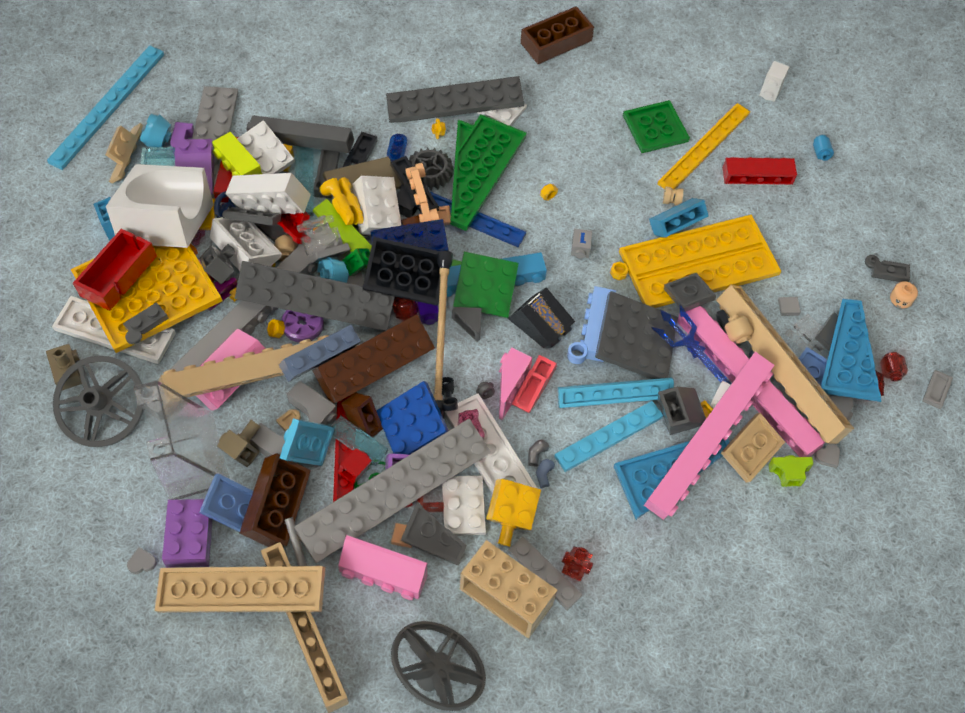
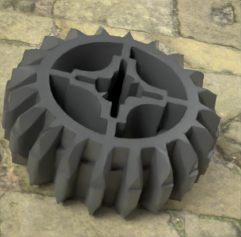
(435, 175)

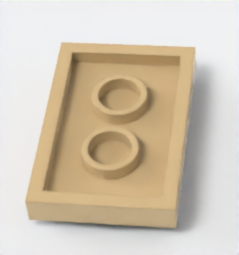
(753, 447)

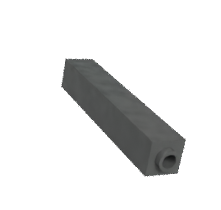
(308, 134)

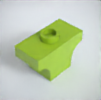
(791, 469)

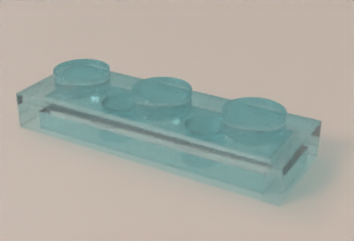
(356, 438)

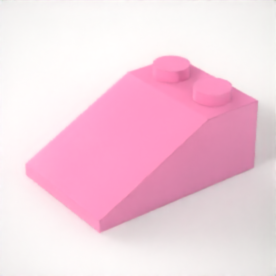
(513, 373)

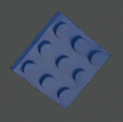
(412, 420)

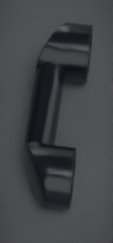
(448, 403)

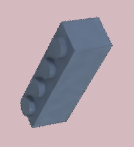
(319, 353)

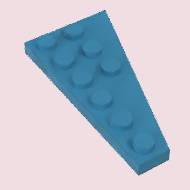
(850, 360)
(644, 473)

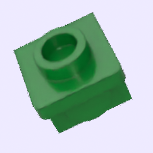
(357, 260)

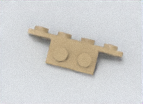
(121, 148)

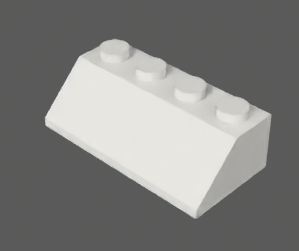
(246, 240)

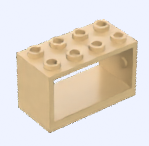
(507, 589)

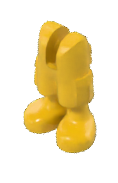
(344, 201)

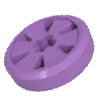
(299, 332)

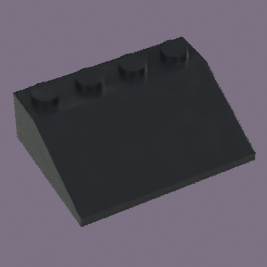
(403, 271)

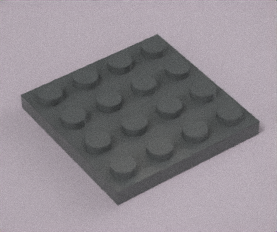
(629, 339)

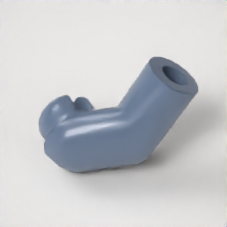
(542, 471)

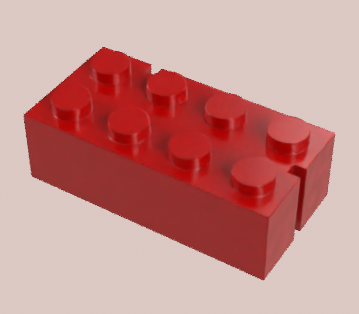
(115, 269)

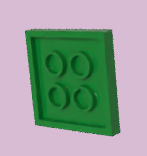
(655, 126)
(485, 284)

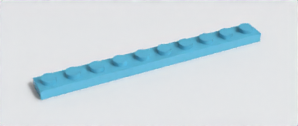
(105, 108)

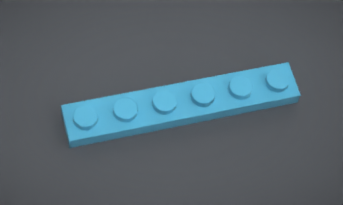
(612, 392)
(608, 436)

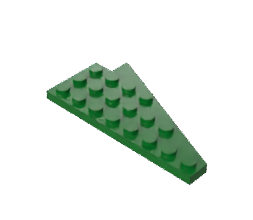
(480, 161)

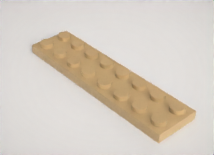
(241, 589)

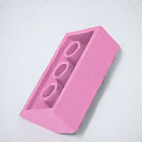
(235, 345)
(382, 568)

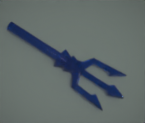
(689, 342)

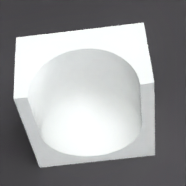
(161, 204)

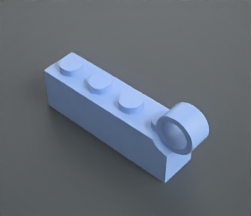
(592, 328)

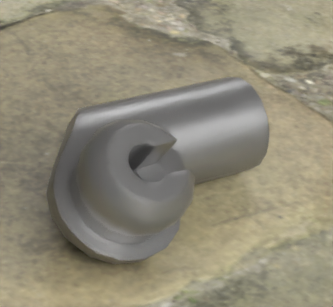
(538, 447)

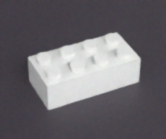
(269, 193)

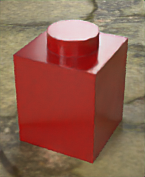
(355, 466)

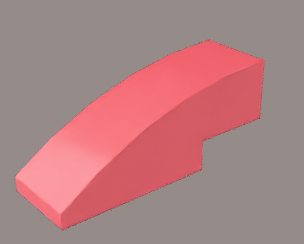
(534, 383)

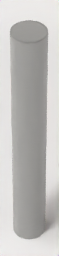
(295, 542)

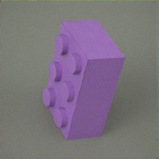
(186, 535)

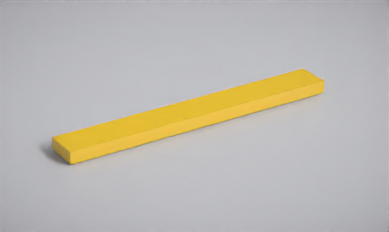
(704, 147)

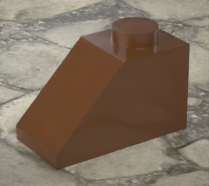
(362, 413)

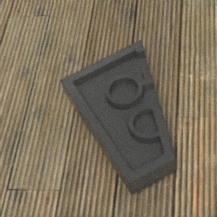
(432, 537)

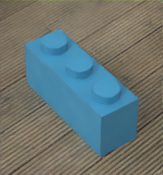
(678, 217)

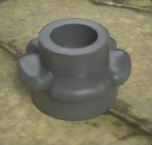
(485, 387)

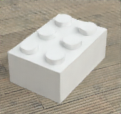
(378, 203)

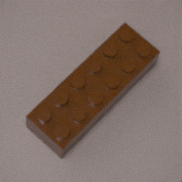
(373, 359)

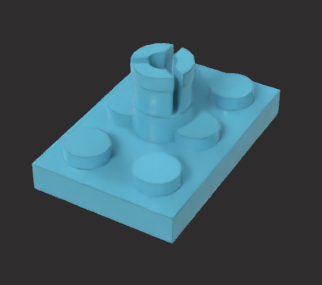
(306, 442)

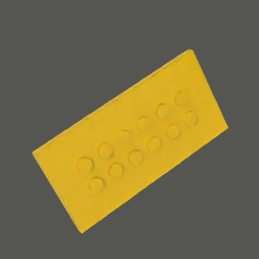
(719, 253)

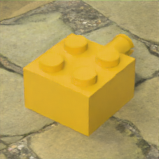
(512, 507)

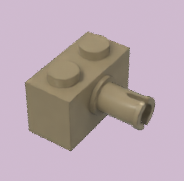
(62, 359)
(239, 445)

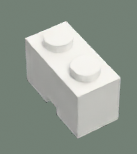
(774, 81)

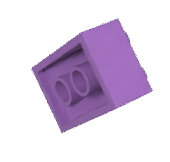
(196, 154)

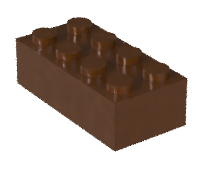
(557, 35)
(274, 500)

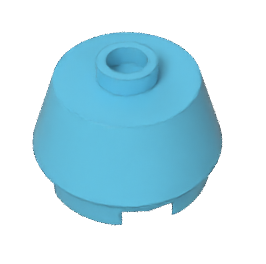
(156, 131)
(333, 269)

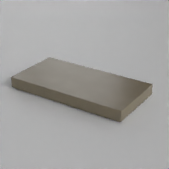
(377, 167)

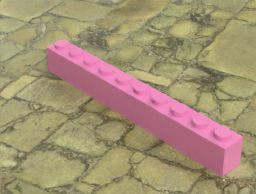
(770, 402)
(708, 437)

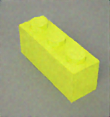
(235, 156)

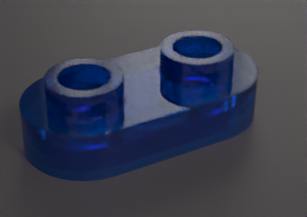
(397, 146)

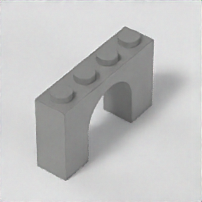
(306, 400)

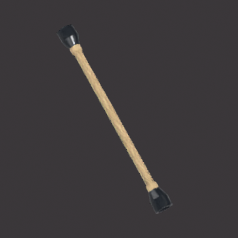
(444, 262)

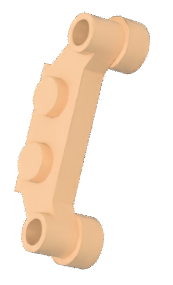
(414, 175)

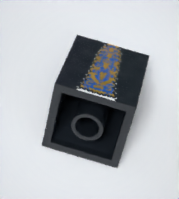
(543, 318)

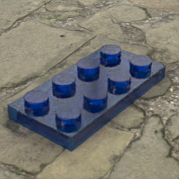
(423, 234)

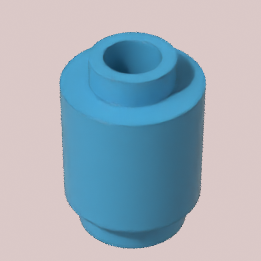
(823, 147)

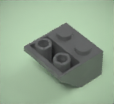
(681, 409)

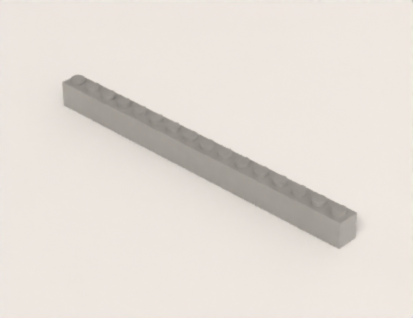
(245, 314)

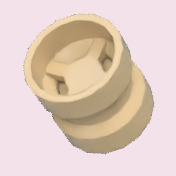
(669, 195)

